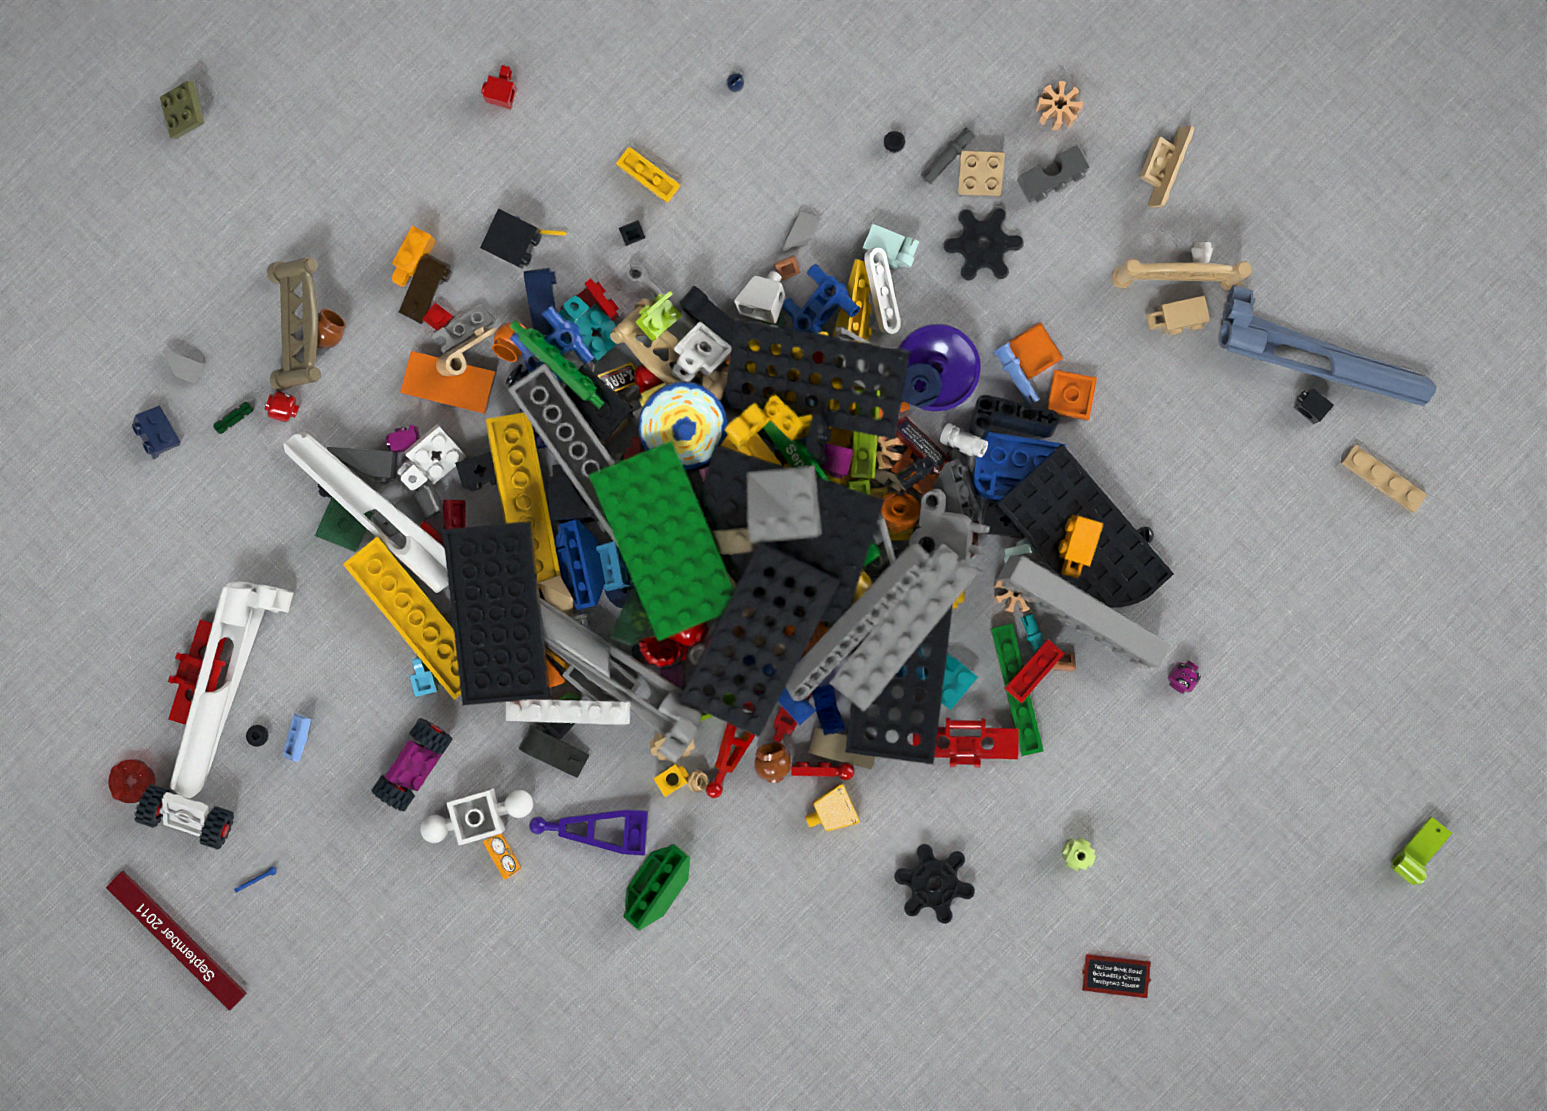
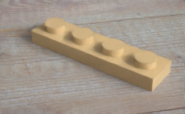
(1383, 478)

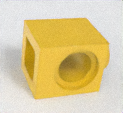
(667, 788)

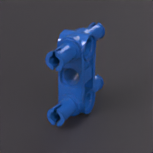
(821, 303)
(558, 339)

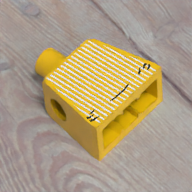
(833, 810)

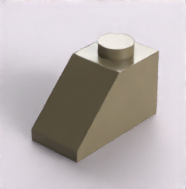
(733, 540)

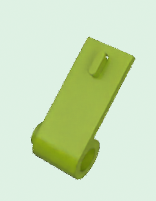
(1419, 851)

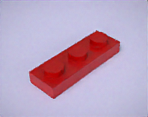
(1034, 670)

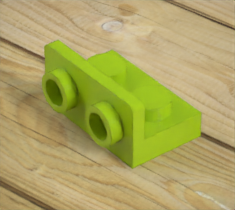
(659, 317)

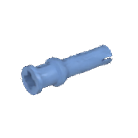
(1011, 364)

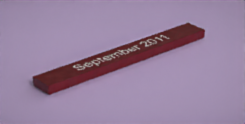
(176, 940)

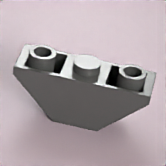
(952, 484)

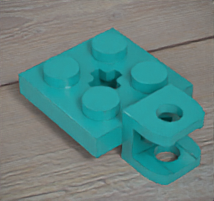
(587, 321)

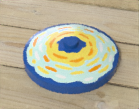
(688, 418)

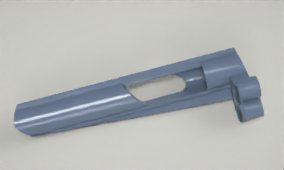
(1259, 338)

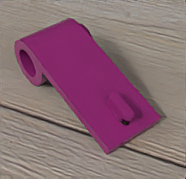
(838, 460)

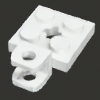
(693, 359)
(420, 464)

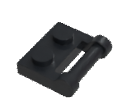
(818, 436)

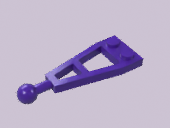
(634, 830)

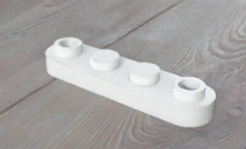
(882, 290)

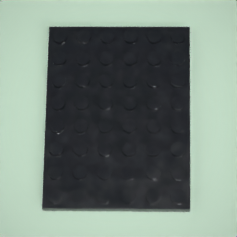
(840, 550)

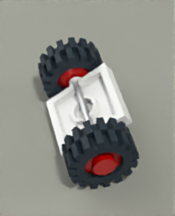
(184, 815)

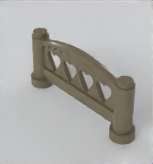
(289, 276)

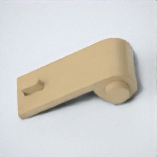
(453, 361)

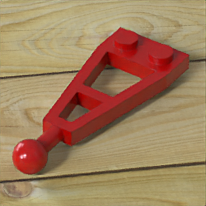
(714, 788)

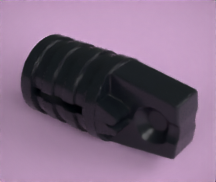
(921, 467)

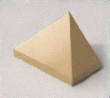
(557, 594)

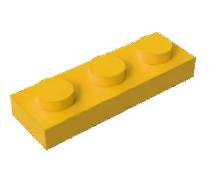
(648, 175)

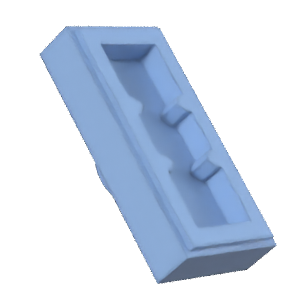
(296, 737)

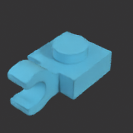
(423, 681)

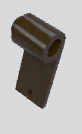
(424, 284)

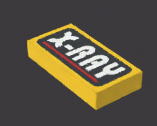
(620, 377)

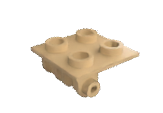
(981, 173)

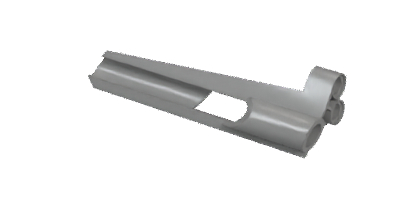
(590, 656)

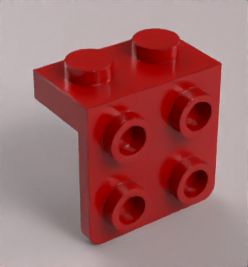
(594, 295)

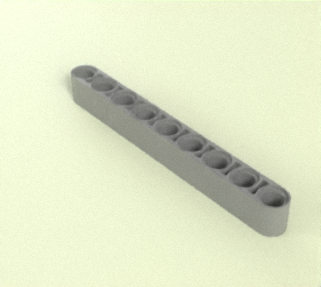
(858, 621)

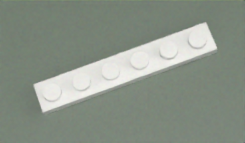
(569, 711)

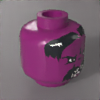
(1184, 677)

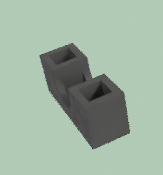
(1037, 184)

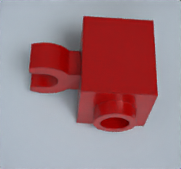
(500, 90)

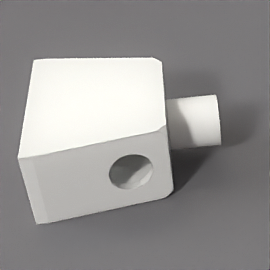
(762, 298)

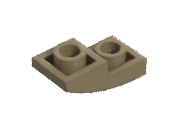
(882, 476)

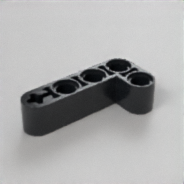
(701, 309)
(1040, 421)

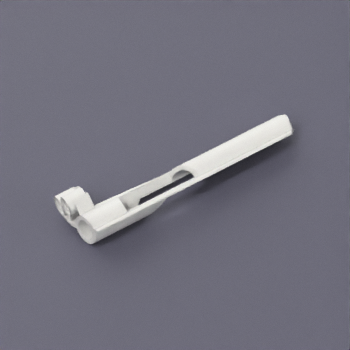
(421, 552)
(238, 618)

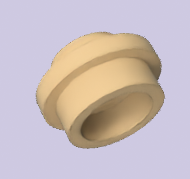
(697, 781)

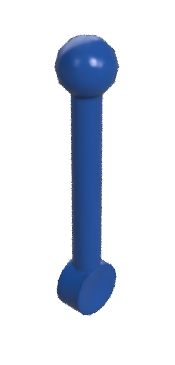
(271, 871)

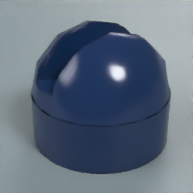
(737, 85)

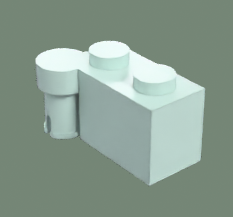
(898, 250)

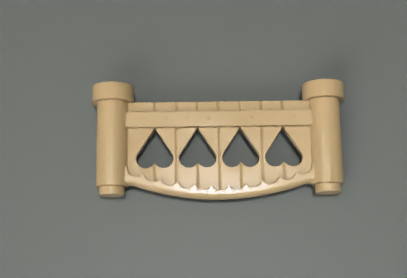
(1225, 274)
(627, 332)

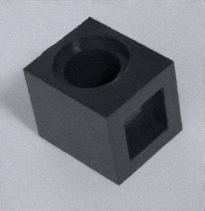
(1313, 405)

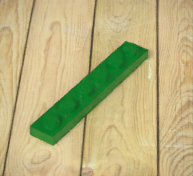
(1022, 713)

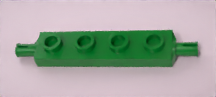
(557, 363)

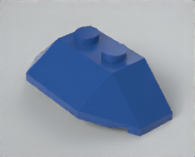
(579, 563)

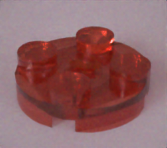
(118, 780)

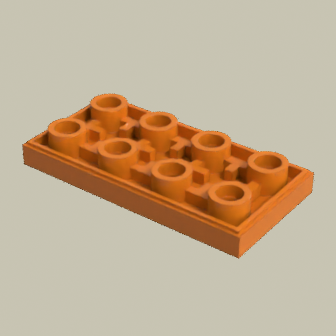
(466, 391)

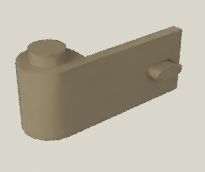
(834, 747)

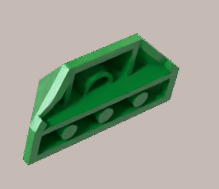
(656, 886)

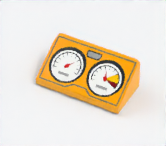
(502, 855)

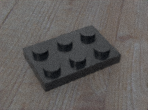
(610, 415)

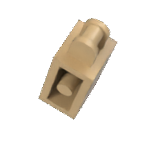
(1180, 315)

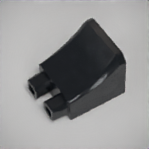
(565, 499)

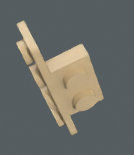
(1163, 164)

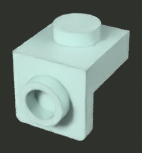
(1022, 547)

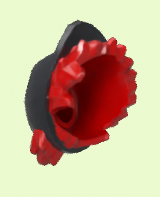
(661, 653)

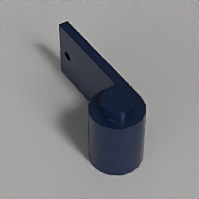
(540, 296)

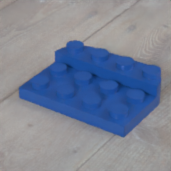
(1007, 462)

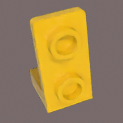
(786, 420)

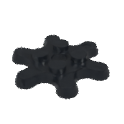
(974, 255)
(939, 898)

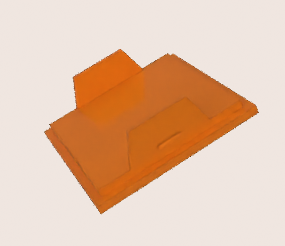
(1035, 351)

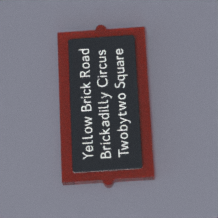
(920, 443)
(1116, 975)

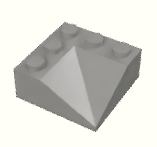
(783, 504)

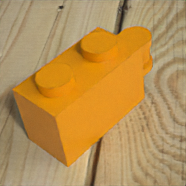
(409, 255)
(1078, 544)

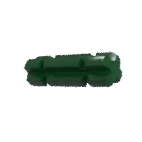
(233, 417)

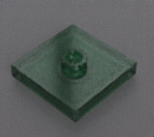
(341, 527)

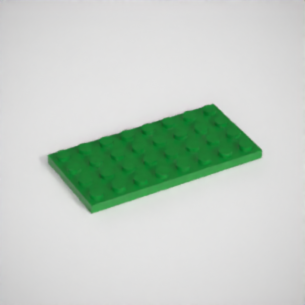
(664, 540)

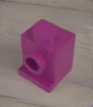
(402, 438)

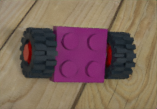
(412, 765)

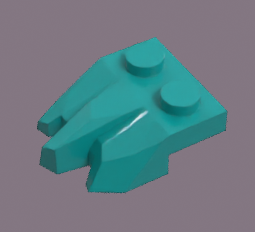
(956, 681)

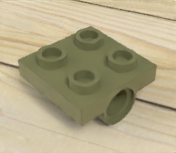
(182, 109)

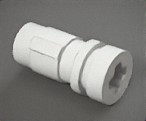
(966, 442)

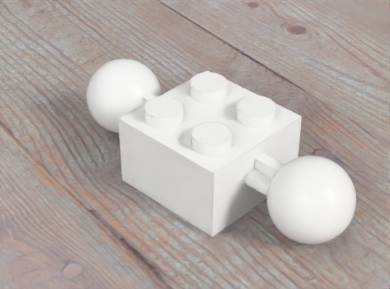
(476, 816)

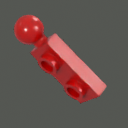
(844, 771)

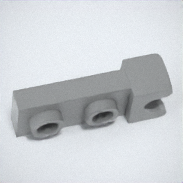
(462, 328)

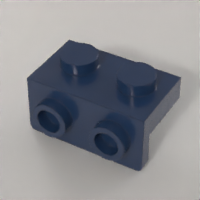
(155, 431)

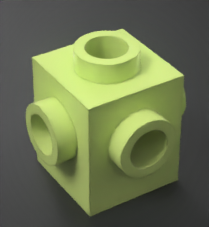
(1071, 850)

